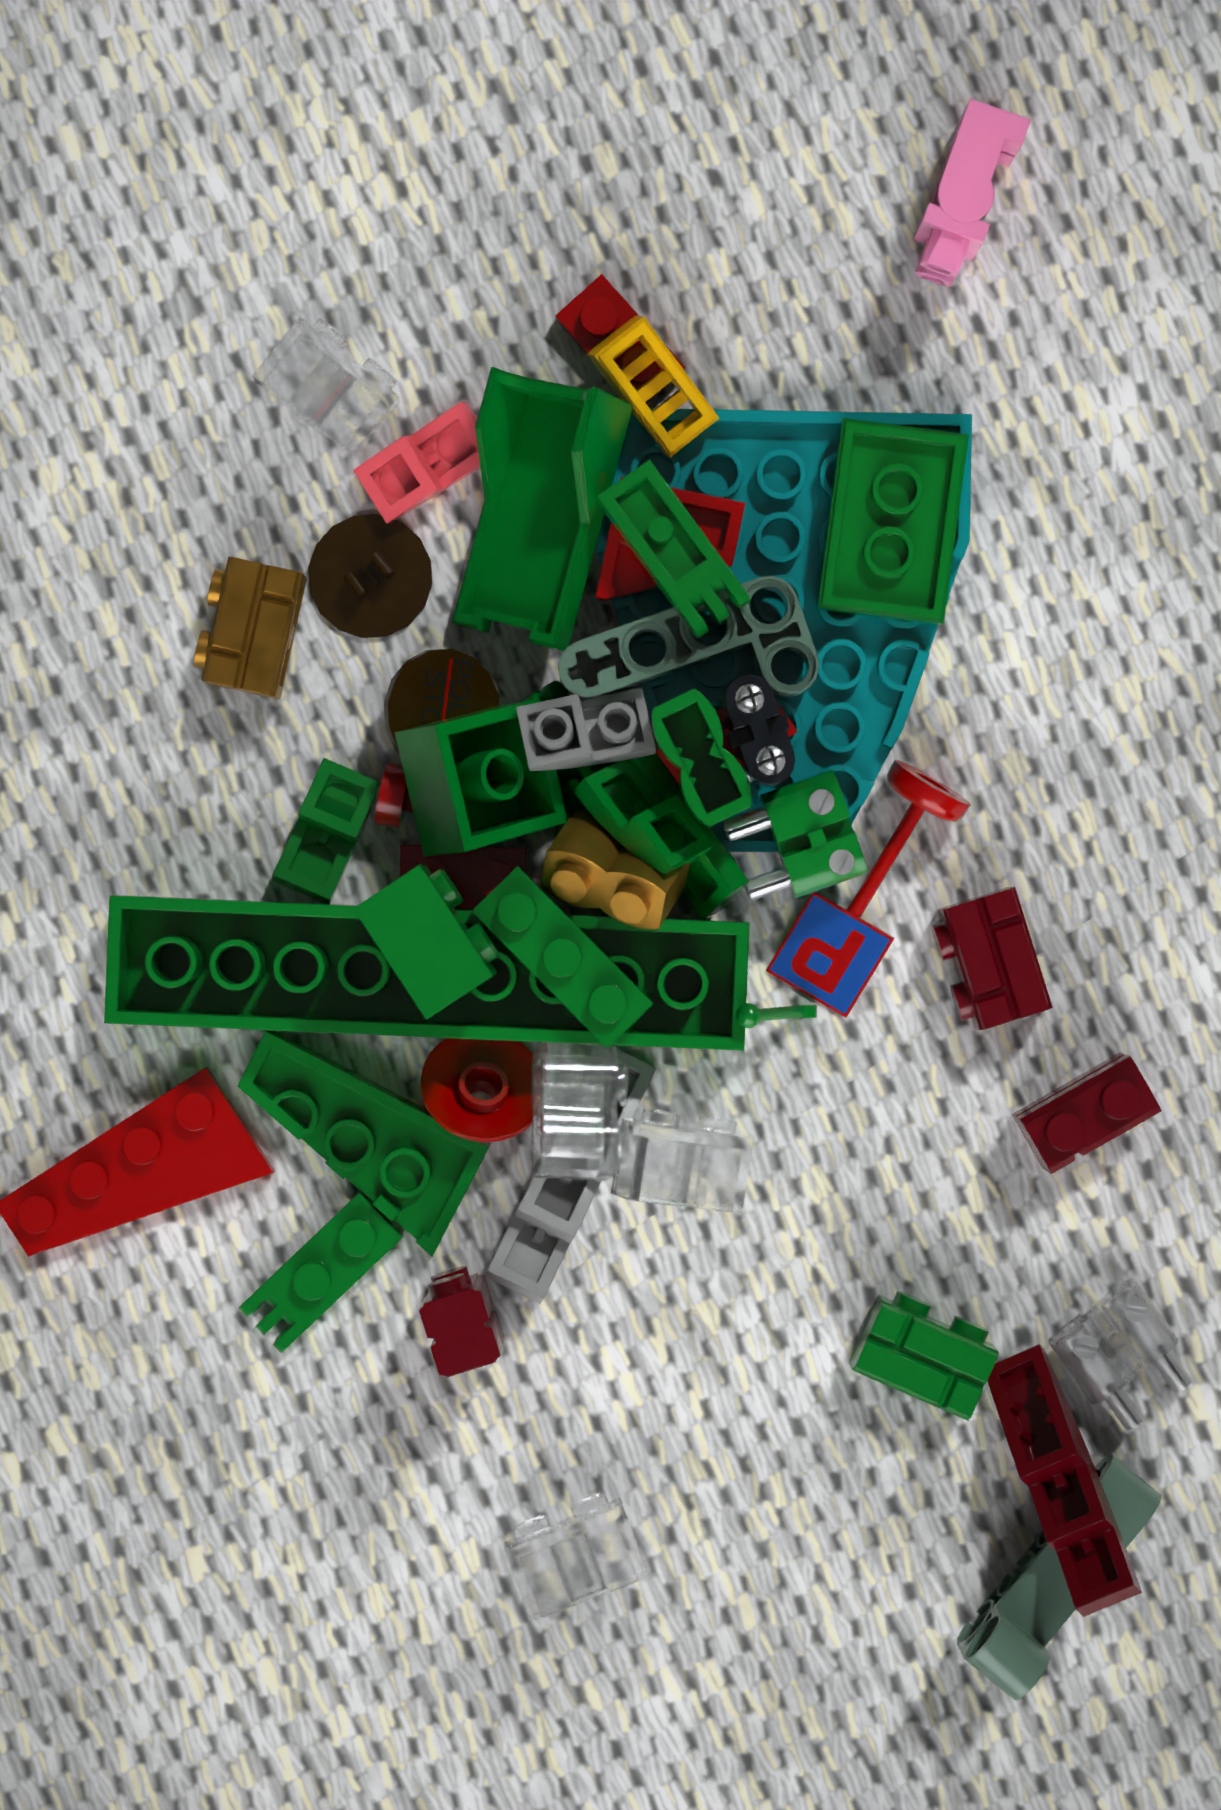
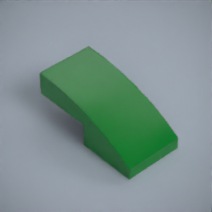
(652, 830)
(326, 831)

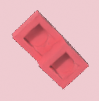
(422, 463)

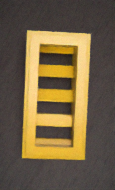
(619, 379)

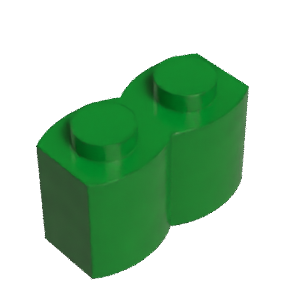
(693, 743)

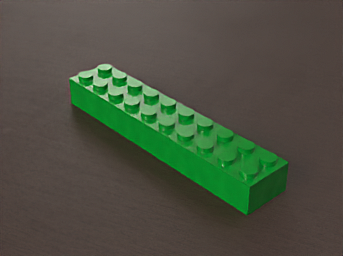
(325, 974)

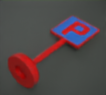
(833, 949)

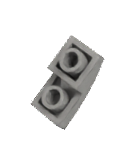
(586, 732)

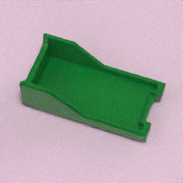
(541, 466)

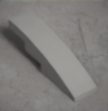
(554, 1211)

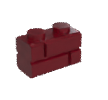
(992, 959)
(1086, 1112)
(461, 1322)

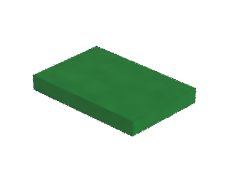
(892, 521)

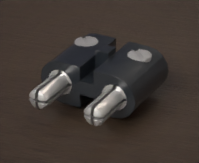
(758, 731)

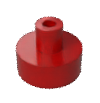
(392, 797)

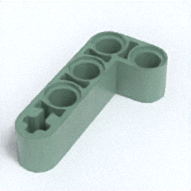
(684, 651)
(1036, 1602)

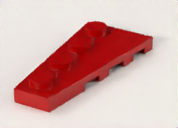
(149, 1162)

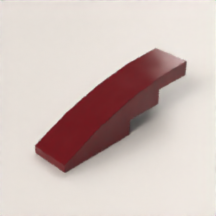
(1062, 1481)

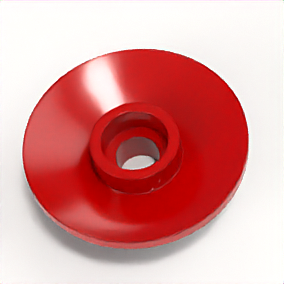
(474, 1065)

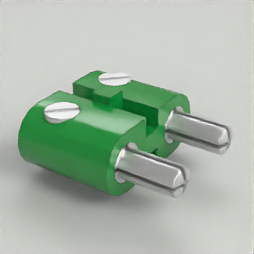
(810, 835)

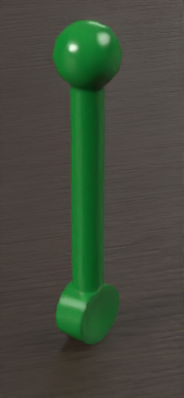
(750, 1015)

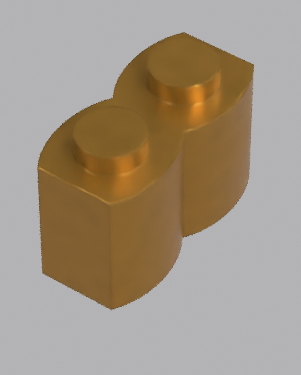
(596, 871)

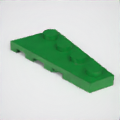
(366, 1134)

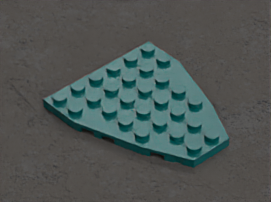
(867, 664)

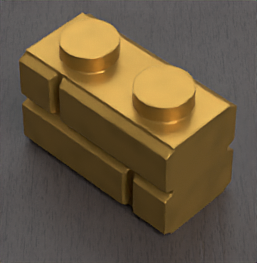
(251, 627)

